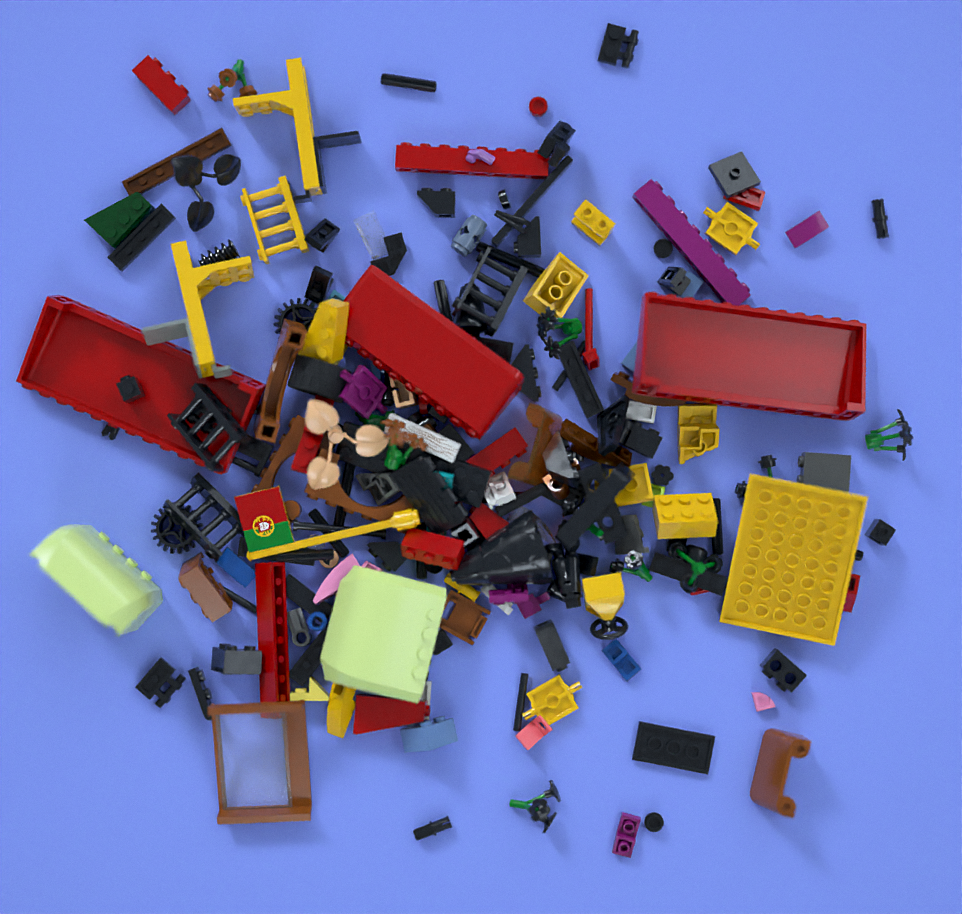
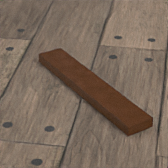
(163, 169)

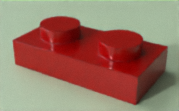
(750, 198)

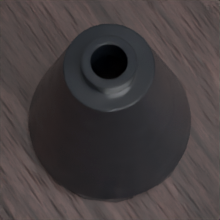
(467, 322)

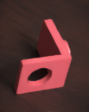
(533, 732)

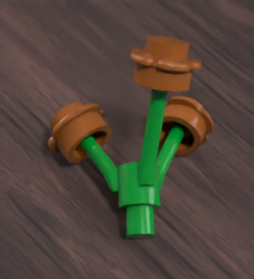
(228, 78)

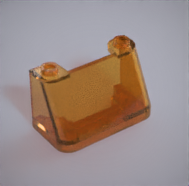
(547, 424)

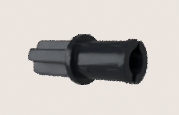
(431, 828)

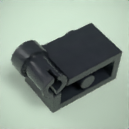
(557, 143)
(639, 439)

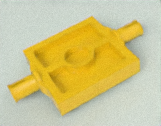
(731, 228)
(552, 700)

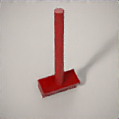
(590, 355)

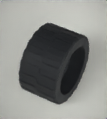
(317, 378)

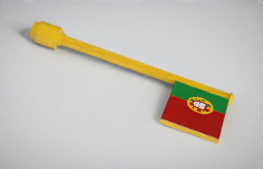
(269, 530)

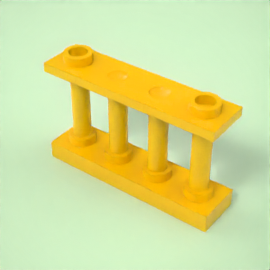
(293, 224)

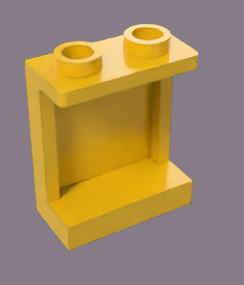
(593, 222)

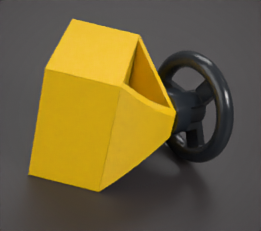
(604, 598)

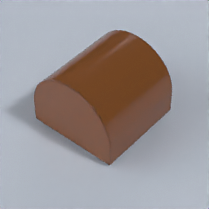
(293, 509)

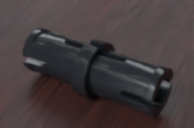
(880, 218)

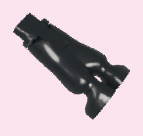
(567, 572)

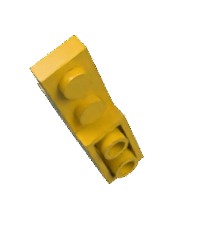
(340, 709)

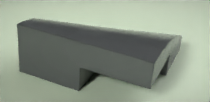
(379, 484)
(633, 540)

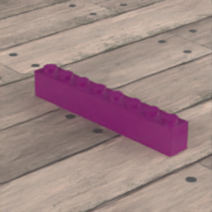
(690, 244)

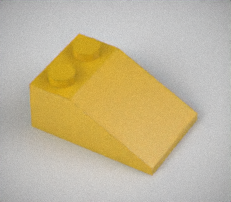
(556, 286)

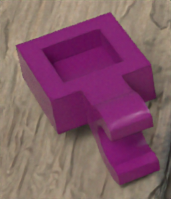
(532, 606)

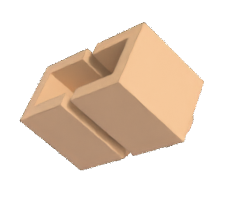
(403, 397)

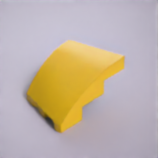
(696, 430)

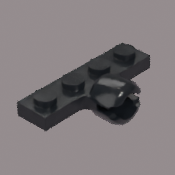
(680, 568)

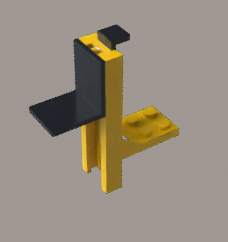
(297, 104)

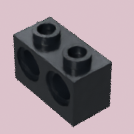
(784, 668)

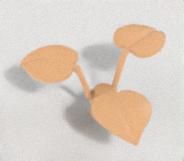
(322, 418)

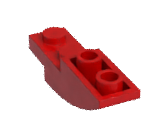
(309, 444)

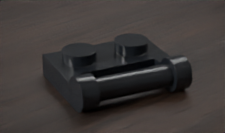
(256, 449)

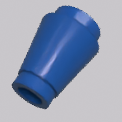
(312, 623)

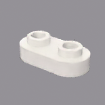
(506, 607)

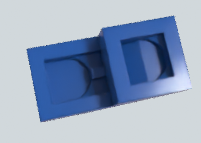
(236, 567)
(621, 660)

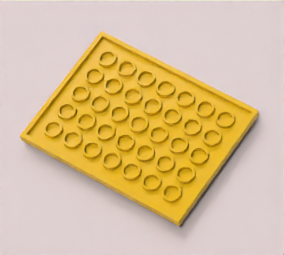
(793, 559)

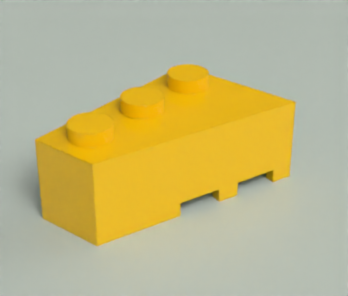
(327, 332)

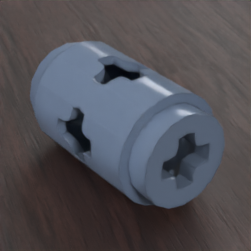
(465, 243)

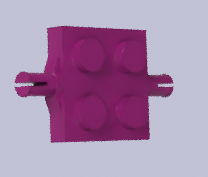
(363, 391)

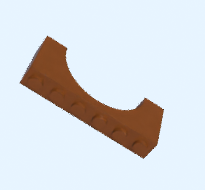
(268, 415)
(288, 447)
(335, 496)

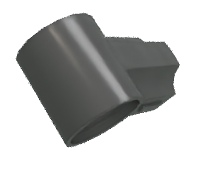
(297, 625)

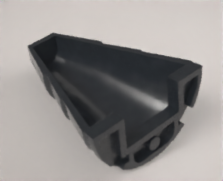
(507, 557)

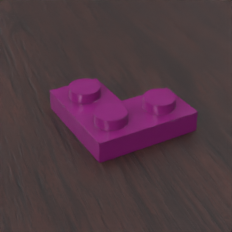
(514, 593)

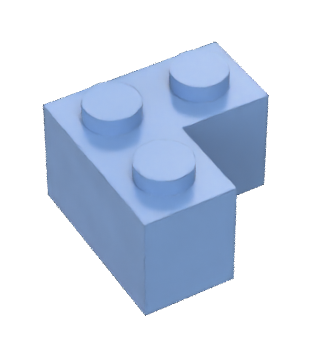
(428, 734)

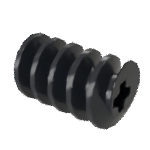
(226, 253)

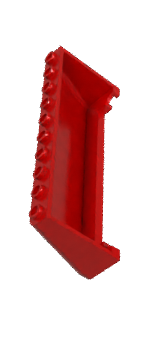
(429, 353)

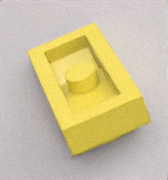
(315, 693)

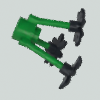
(546, 322)
(874, 439)

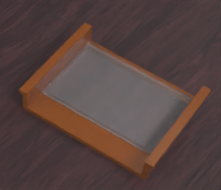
(261, 762)

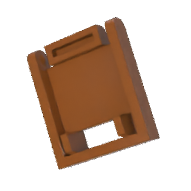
(465, 617)

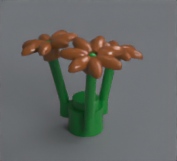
(394, 456)

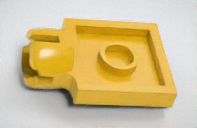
(637, 490)

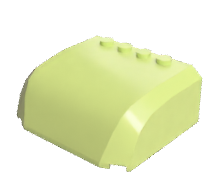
(99, 576)
(382, 633)

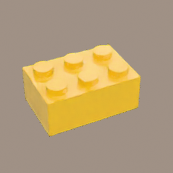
(684, 516)

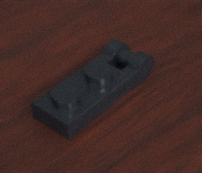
(203, 694)

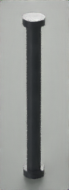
(332, 528)

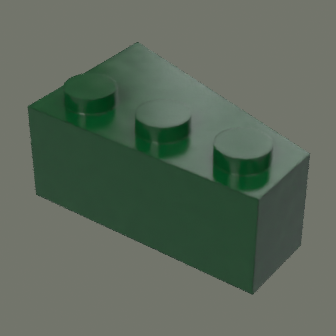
(120, 219)

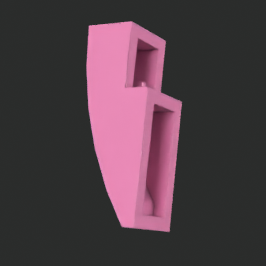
(331, 583)

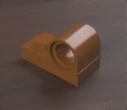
(562, 492)

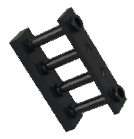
(508, 292)
(225, 420)
(212, 499)

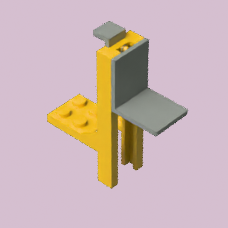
(194, 289)

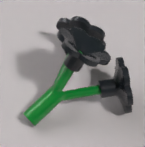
(539, 807)

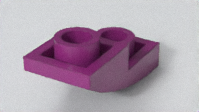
(807, 229)
(626, 835)

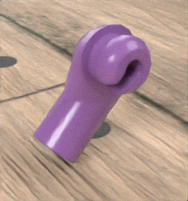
(479, 154)

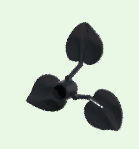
(189, 173)

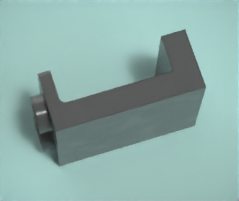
(825, 470)

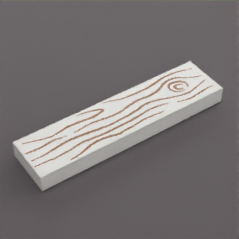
(436, 443)

